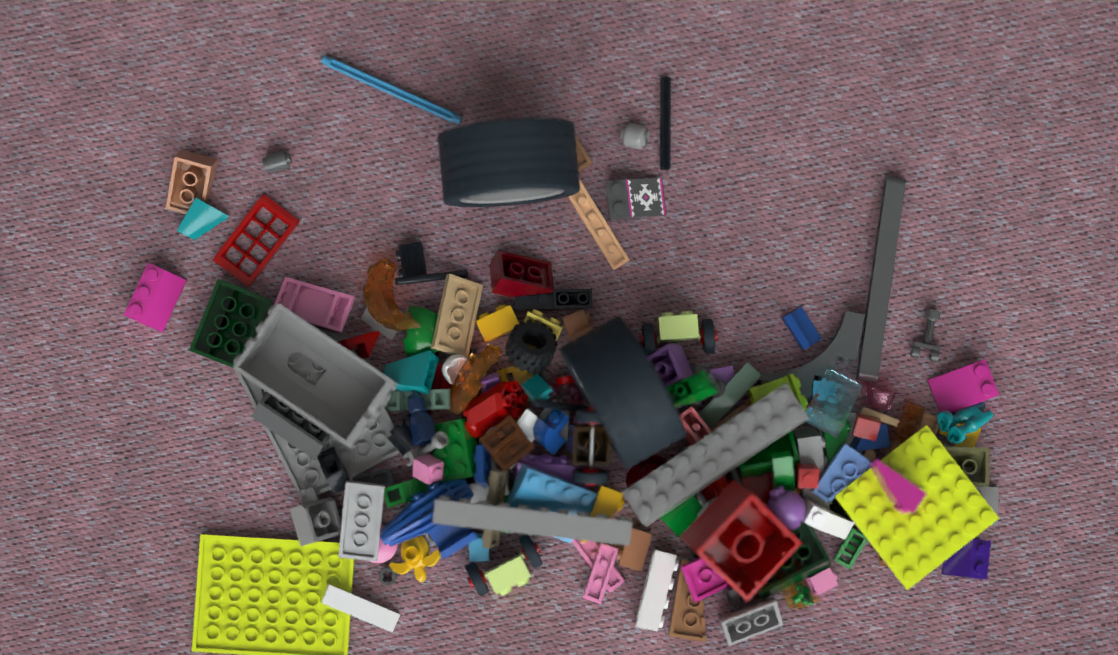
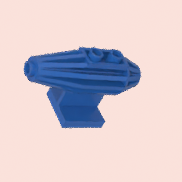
(418, 518)

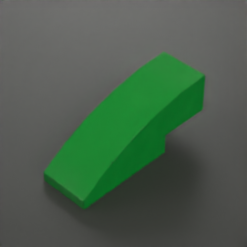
(782, 470)

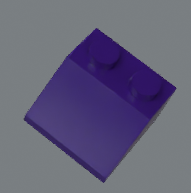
(969, 561)

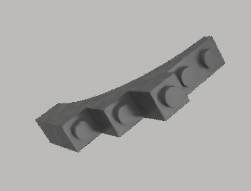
(843, 346)

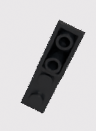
(558, 300)

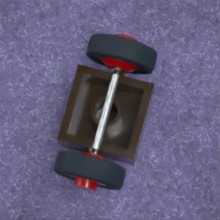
(588, 446)

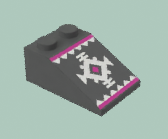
(635, 199)

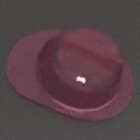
(878, 397)

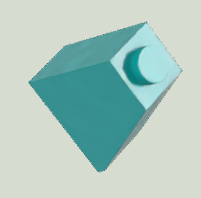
(414, 372)

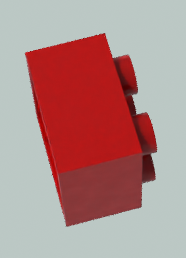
(740, 539)

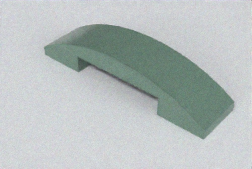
(733, 392)
(435, 400)

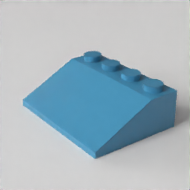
(546, 490)

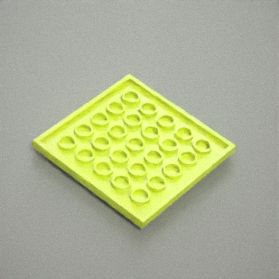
(941, 524)

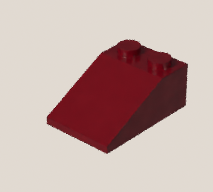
(520, 275)

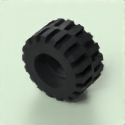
(537, 336)

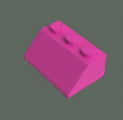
(155, 297)

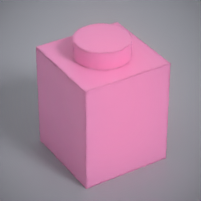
(427, 468)
(822, 581)

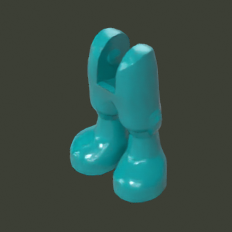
(970, 416)

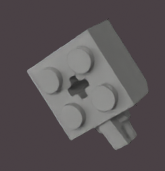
(315, 518)

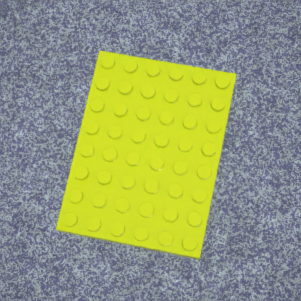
(268, 597)

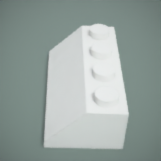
(655, 590)

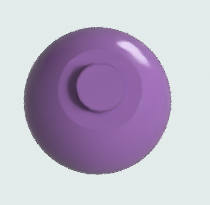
(787, 507)

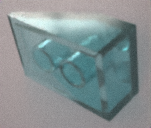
(832, 402)

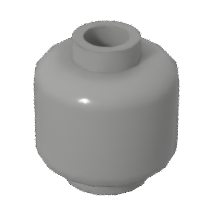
(635, 136)

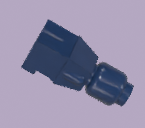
(420, 422)

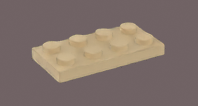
(457, 315)

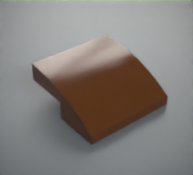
(507, 443)

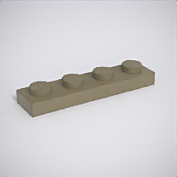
(496, 495)

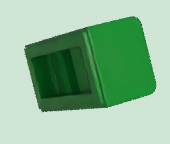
(848, 564)

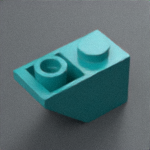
(536, 388)

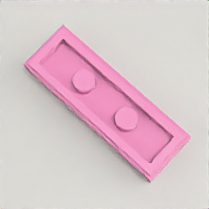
(600, 573)

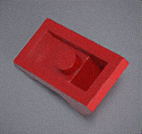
(363, 343)

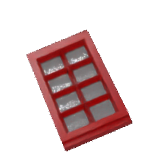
(256, 240)

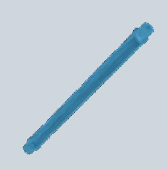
(391, 89)

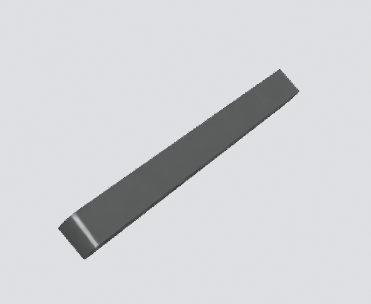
(881, 279)

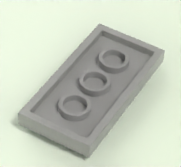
(361, 520)

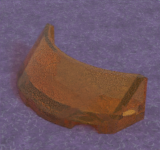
(380, 298)

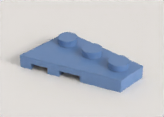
(842, 470)

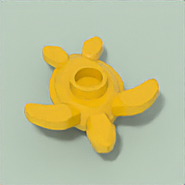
(416, 556)

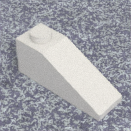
(826, 520)

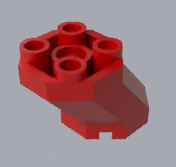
(494, 406)

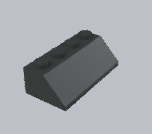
(291, 426)

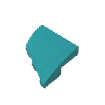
(200, 219)

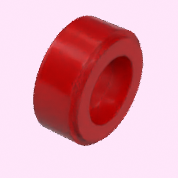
(564, 380)

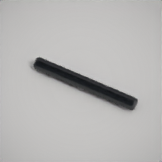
(665, 123)

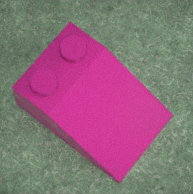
(963, 387)
(898, 490)

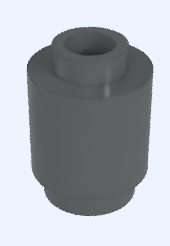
(277, 161)

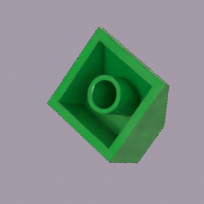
(682, 516)

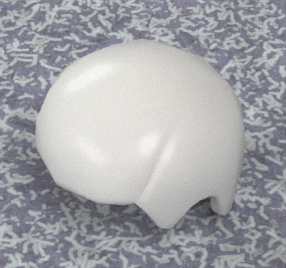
(452, 367)

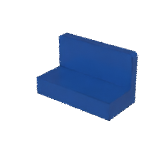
(801, 328)

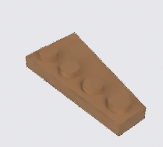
(687, 616)

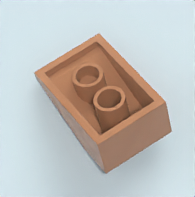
(190, 178)

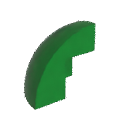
(420, 339)

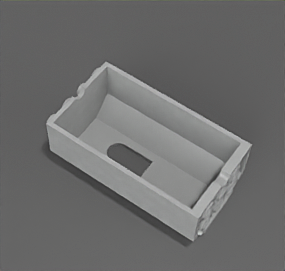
(345, 397)

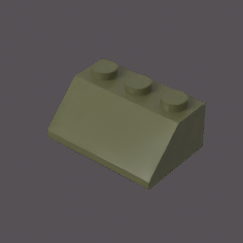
(973, 462)

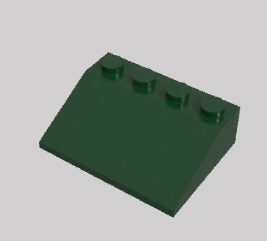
(229, 322)
(801, 564)

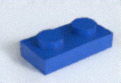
(483, 466)

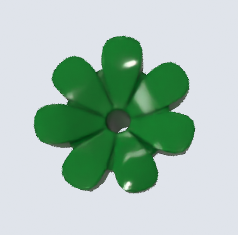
(802, 595)

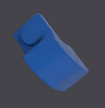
(547, 431)

